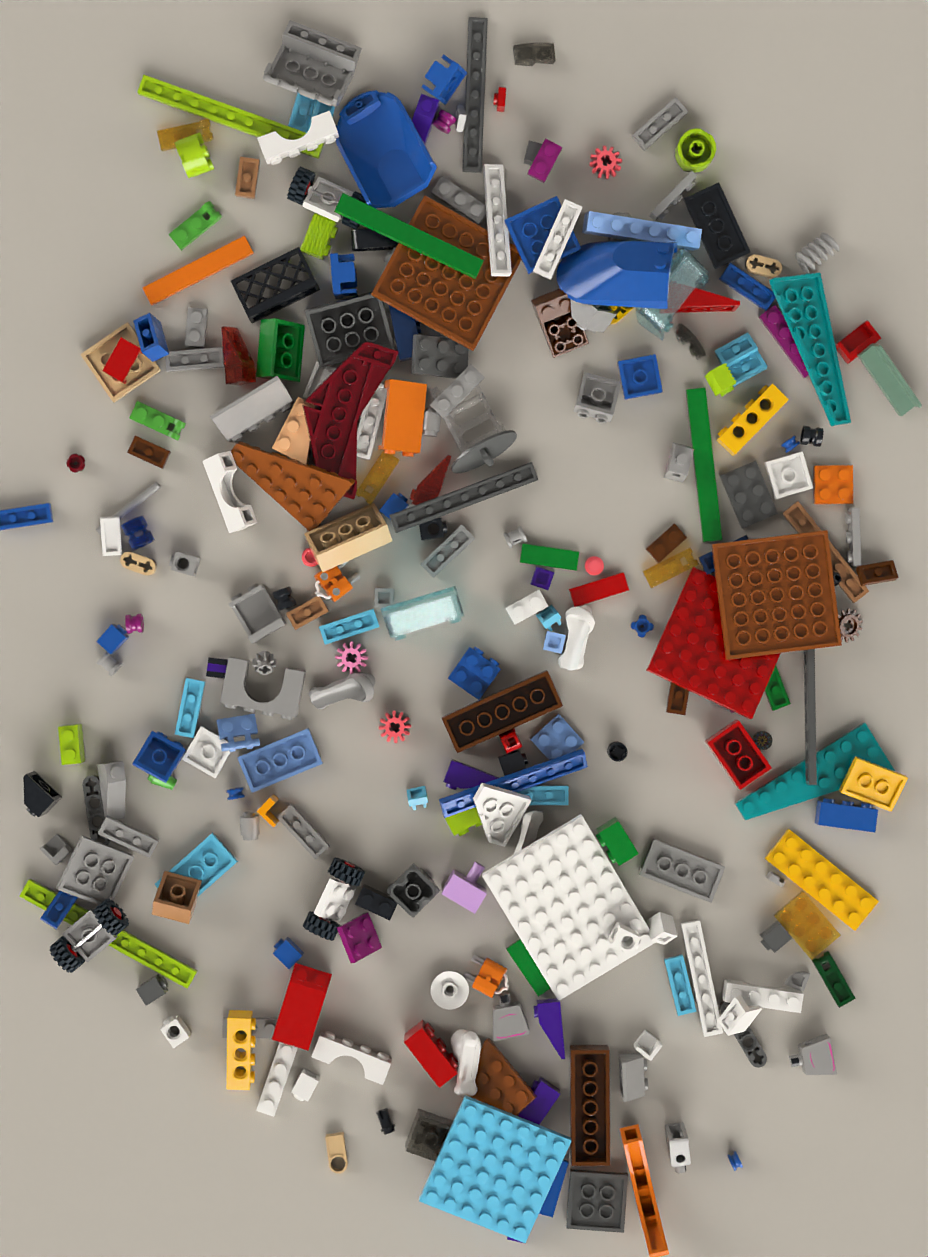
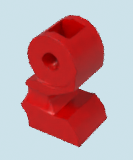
(510, 740)

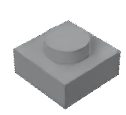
(383, 597)

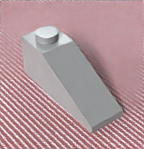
(113, 788)

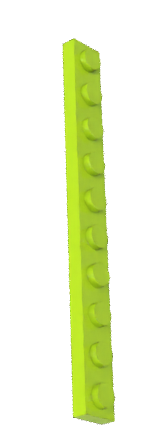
(218, 111)
(125, 942)

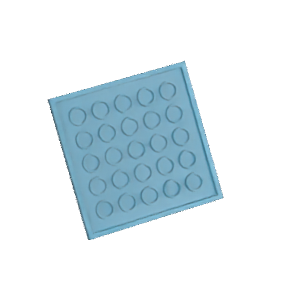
(495, 1169)

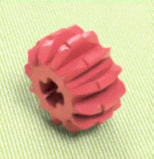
(612, 164)
(396, 720)

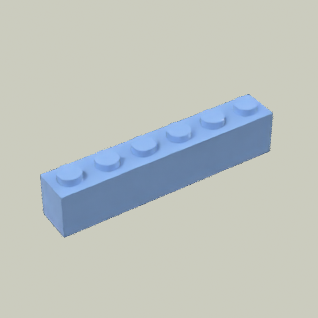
(640, 230)

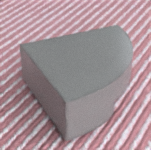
(461, 118)
(775, 878)
(798, 980)

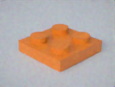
(833, 484)

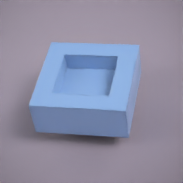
(554, 642)

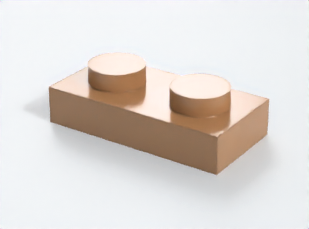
(247, 177)
(307, 612)

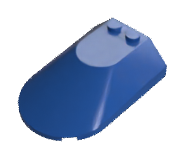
(383, 149)
(618, 273)

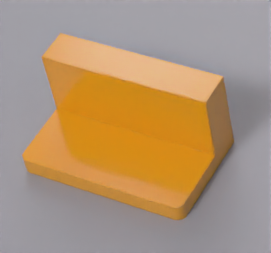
(266, 814)

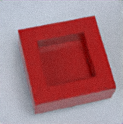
(499, 99)

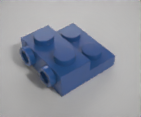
(474, 672)
(159, 756)

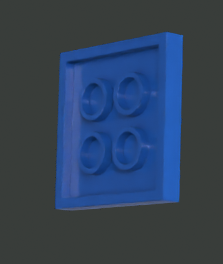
(531, 229)

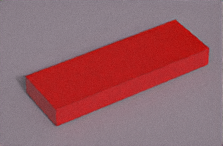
(599, 589)

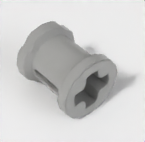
(515, 537)
(109, 663)

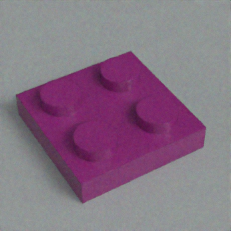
(359, 937)

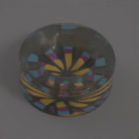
(762, 740)

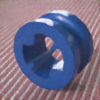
(790, 444)
(235, 793)
(735, 1161)

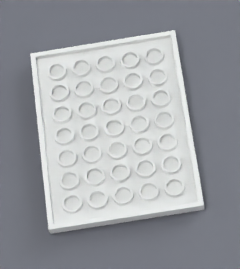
(565, 906)

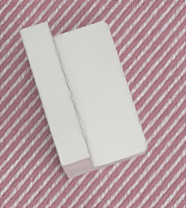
(738, 1016)

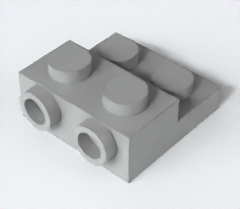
(597, 398)

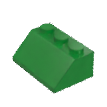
(280, 350)

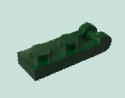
(834, 980)

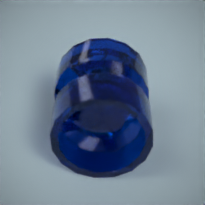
(135, 526)

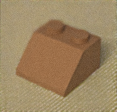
(176, 897)

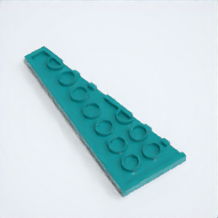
(808, 319)
(831, 766)

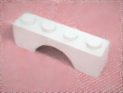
(321, 131)
(220, 471)
(772, 998)
(329, 1047)

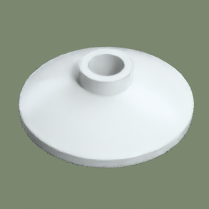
(447, 999)

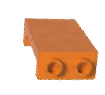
(403, 417)

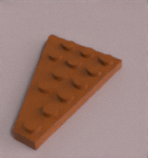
(300, 489)
(500, 1083)

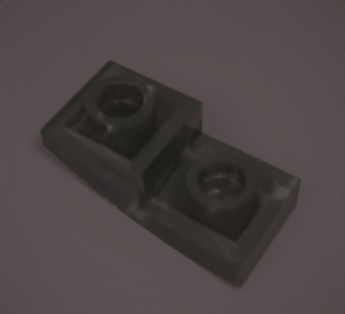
(533, 53)
(686, 336)

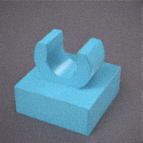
(549, 617)
(417, 796)

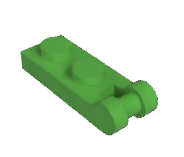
(195, 226)
(156, 420)

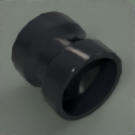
(811, 436)
(284, 598)
(617, 751)

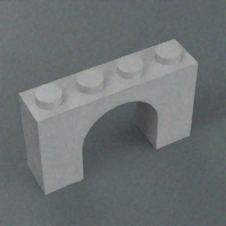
(236, 693)

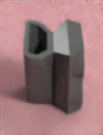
(413, 890)

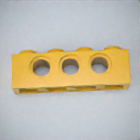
(775, 399)
(237, 1078)

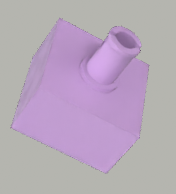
(465, 889)

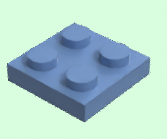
(557, 738)

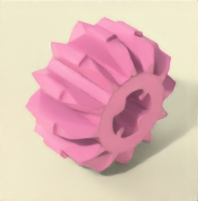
(353, 651)

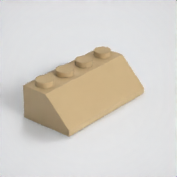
(348, 537)

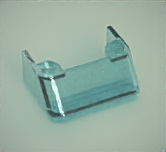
(684, 277)
(422, 612)

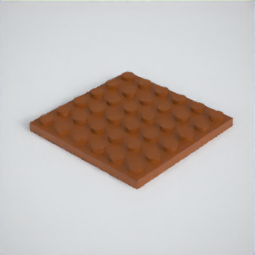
(437, 293)
(776, 594)

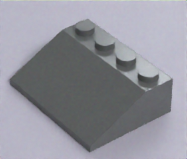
(346, 324)

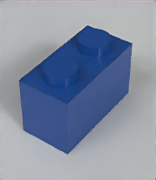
(151, 337)

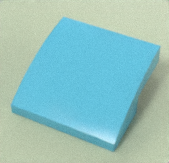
(304, 110)
(741, 358)

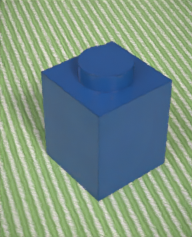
(394, 504)
(113, 638)
(287, 952)

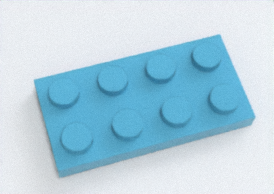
(205, 862)

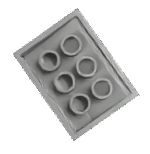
(253, 409)

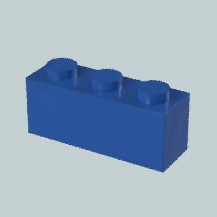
(846, 815)

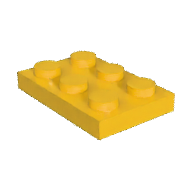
(873, 784)

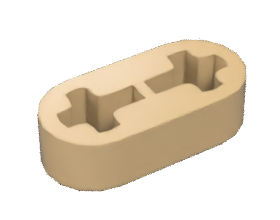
(764, 261)
(140, 559)

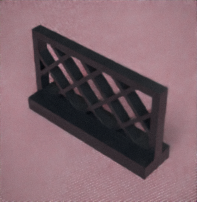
(282, 299)

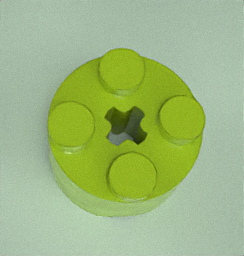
(703, 143)
(194, 155)

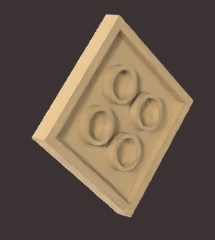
(98, 355)

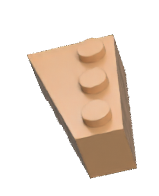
(294, 437)

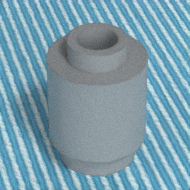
(431, 423)
(249, 826)

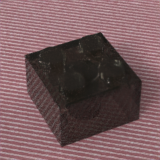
(427, 1134)

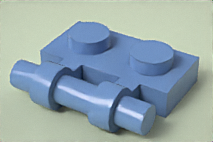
(236, 727)

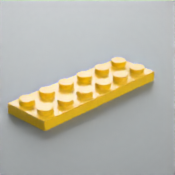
(821, 879)

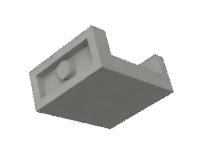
(257, 612)

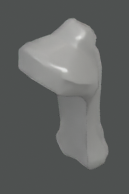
(355, 686)

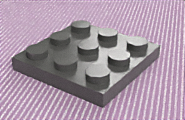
(597, 1201)

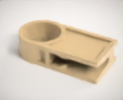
(336, 1148)

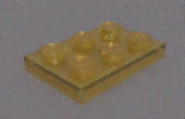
(807, 925)

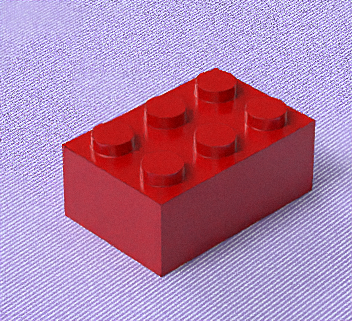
(738, 754)
(431, 1053)

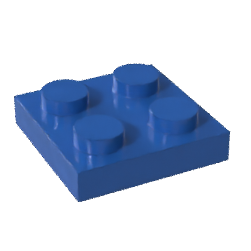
(640, 377)

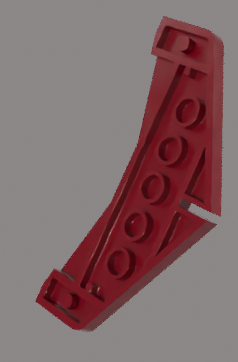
(342, 401)

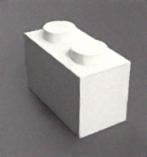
(526, 607)

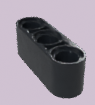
(370, 240)

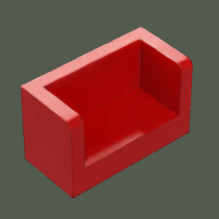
(857, 341)
(122, 360)

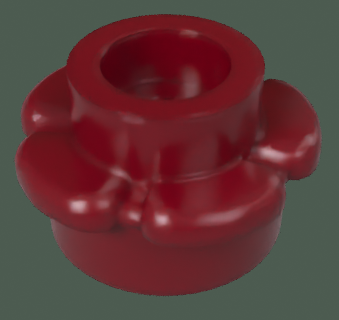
(72, 459)

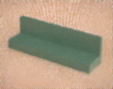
(888, 379)

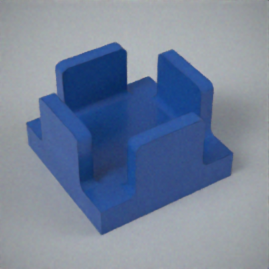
(444, 79)
(343, 275)

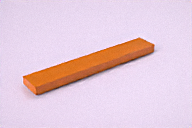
(198, 270)

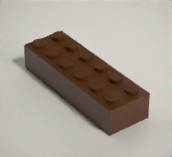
(502, 711)
(590, 1105)

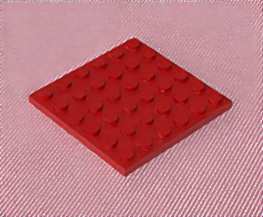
(694, 652)

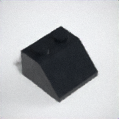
(38, 795)

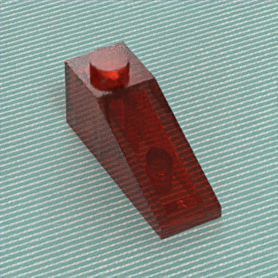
(237, 359)
(431, 484)

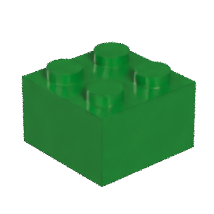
(617, 841)

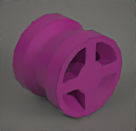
(444, 121)
(134, 623)

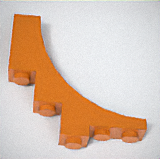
(643, 1191)

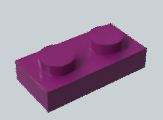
(544, 160)

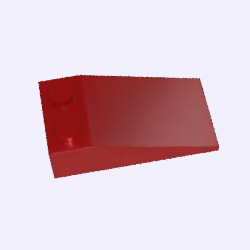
(706, 301)
(301, 1006)

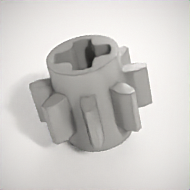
(264, 662)

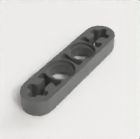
(92, 812)
(748, 1033)

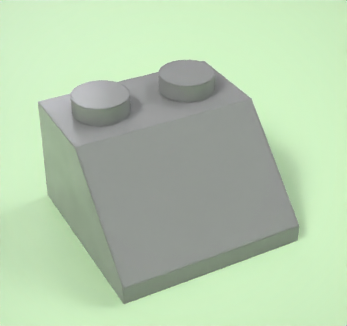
(591, 316)
(632, 1076)

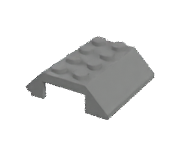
(313, 64)

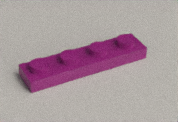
(778, 328)

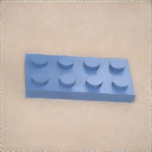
(280, 760)

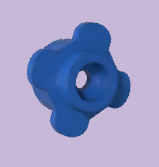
(647, 626)

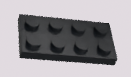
(718, 224)

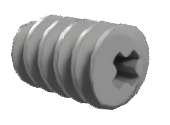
(816, 251)

